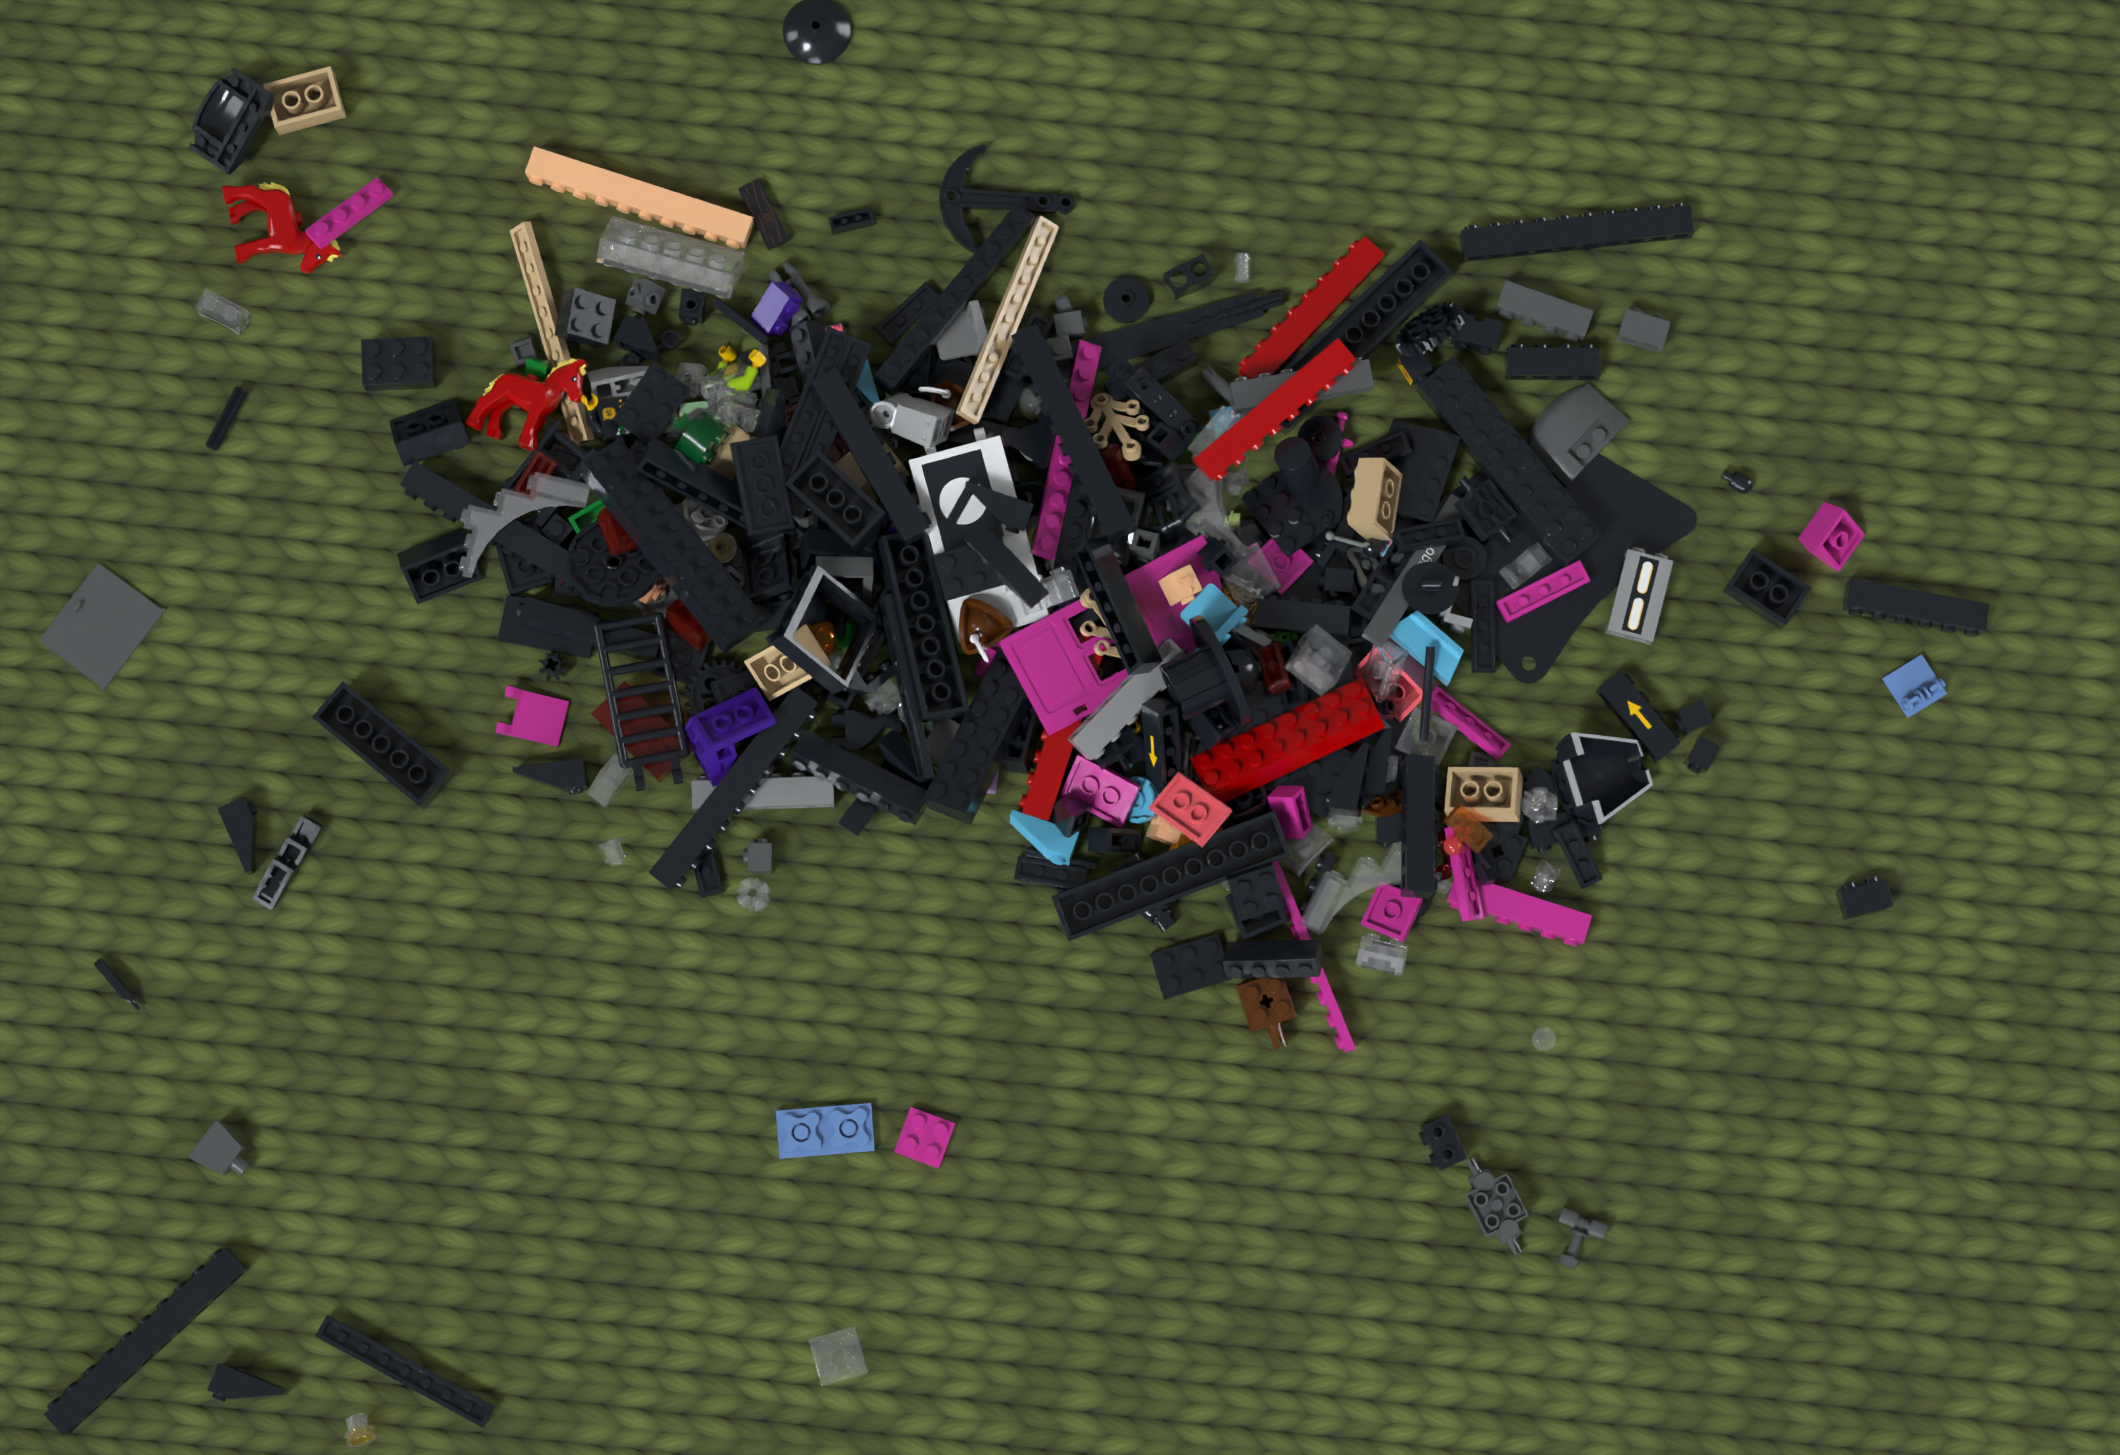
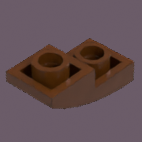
(1384, 806)

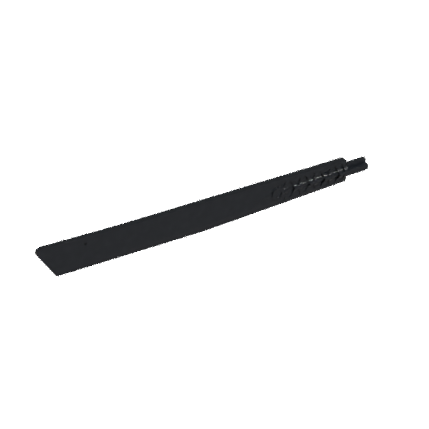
(1170, 330)

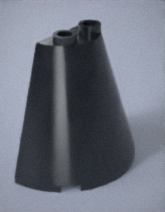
(1598, 775)

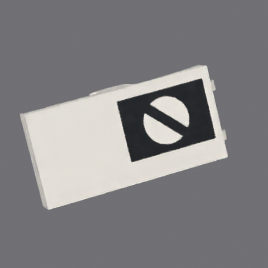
(956, 511)

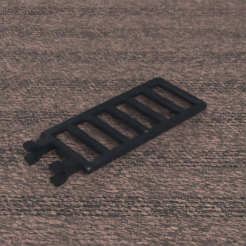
(670, 684)

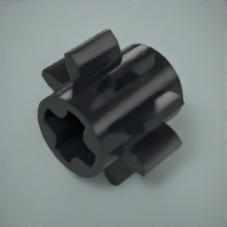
(559, 668)

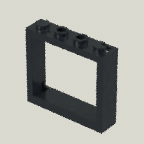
(820, 580)

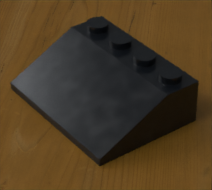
(1423, 470)

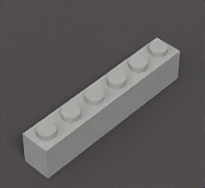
(1121, 706)
(776, 793)

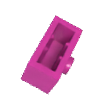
(1291, 810)

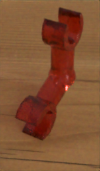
(1445, 866)

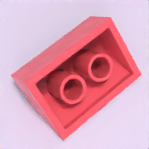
(1409, 688)

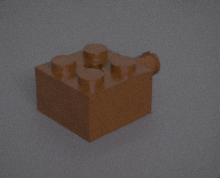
(1270, 1018)

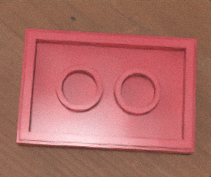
(1190, 809)

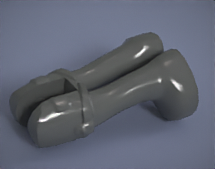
(816, 306)

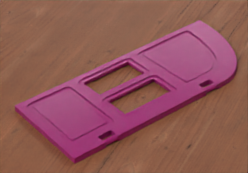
(1056, 665)

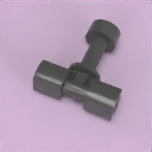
(1580, 1228)

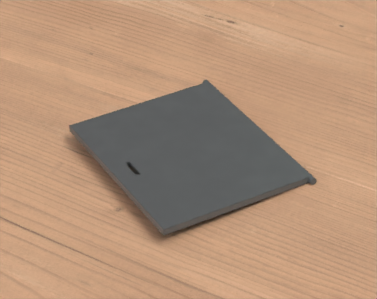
(101, 626)

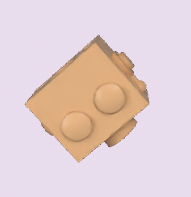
(1180, 586)
(1162, 831)

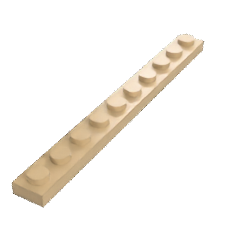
(546, 318)
(1007, 320)

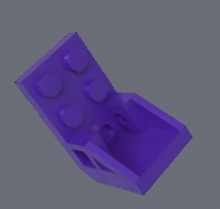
(719, 727)

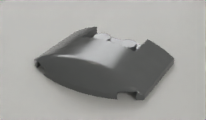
(1574, 431)

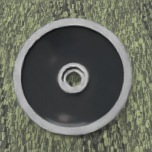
(820, 44)

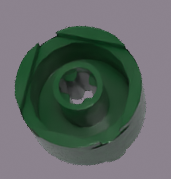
(703, 439)

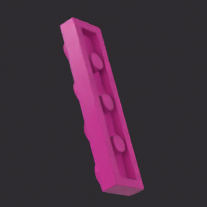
(349, 213)
(1543, 591)
(1468, 724)
(1465, 882)

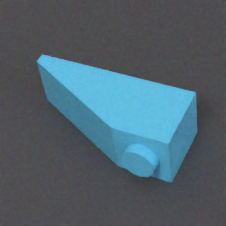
(1045, 837)

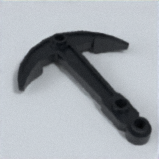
(985, 200)

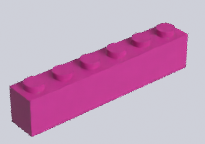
(1529, 913)

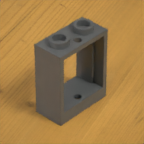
(850, 568)

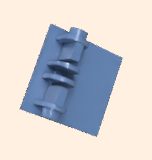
(1914, 686)

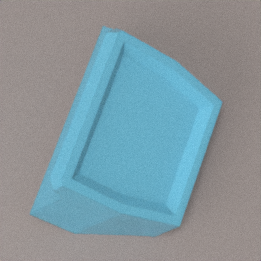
(1418, 632)

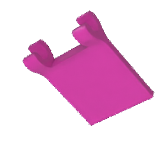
(535, 717)

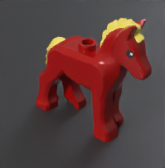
(282, 225)
(530, 395)

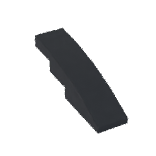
(1006, 565)
(861, 812)
(288, 862)

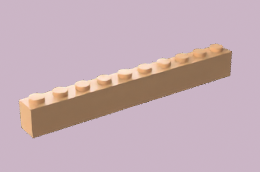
(639, 197)

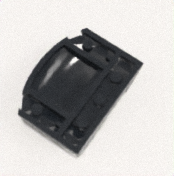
(230, 120)

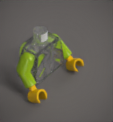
(734, 375)

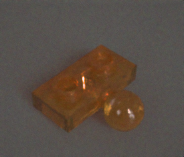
(1467, 830)

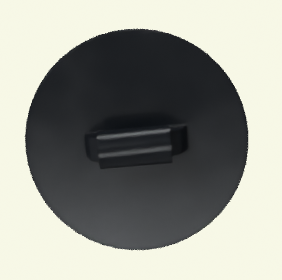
(1429, 587)

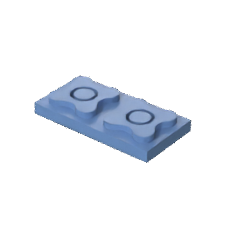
(825, 1130)

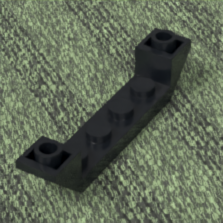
(872, 680)

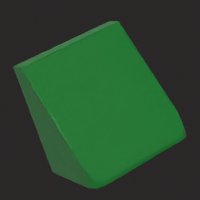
(537, 368)

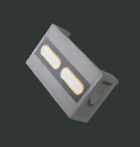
(1639, 596)

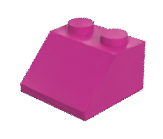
(1831, 536)

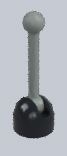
(1370, 547)

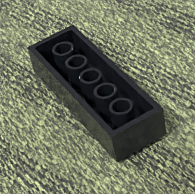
(383, 745)

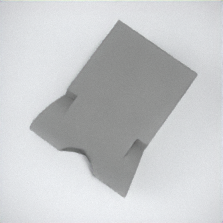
(913, 419)

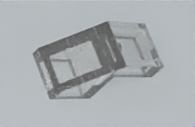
(1525, 566)

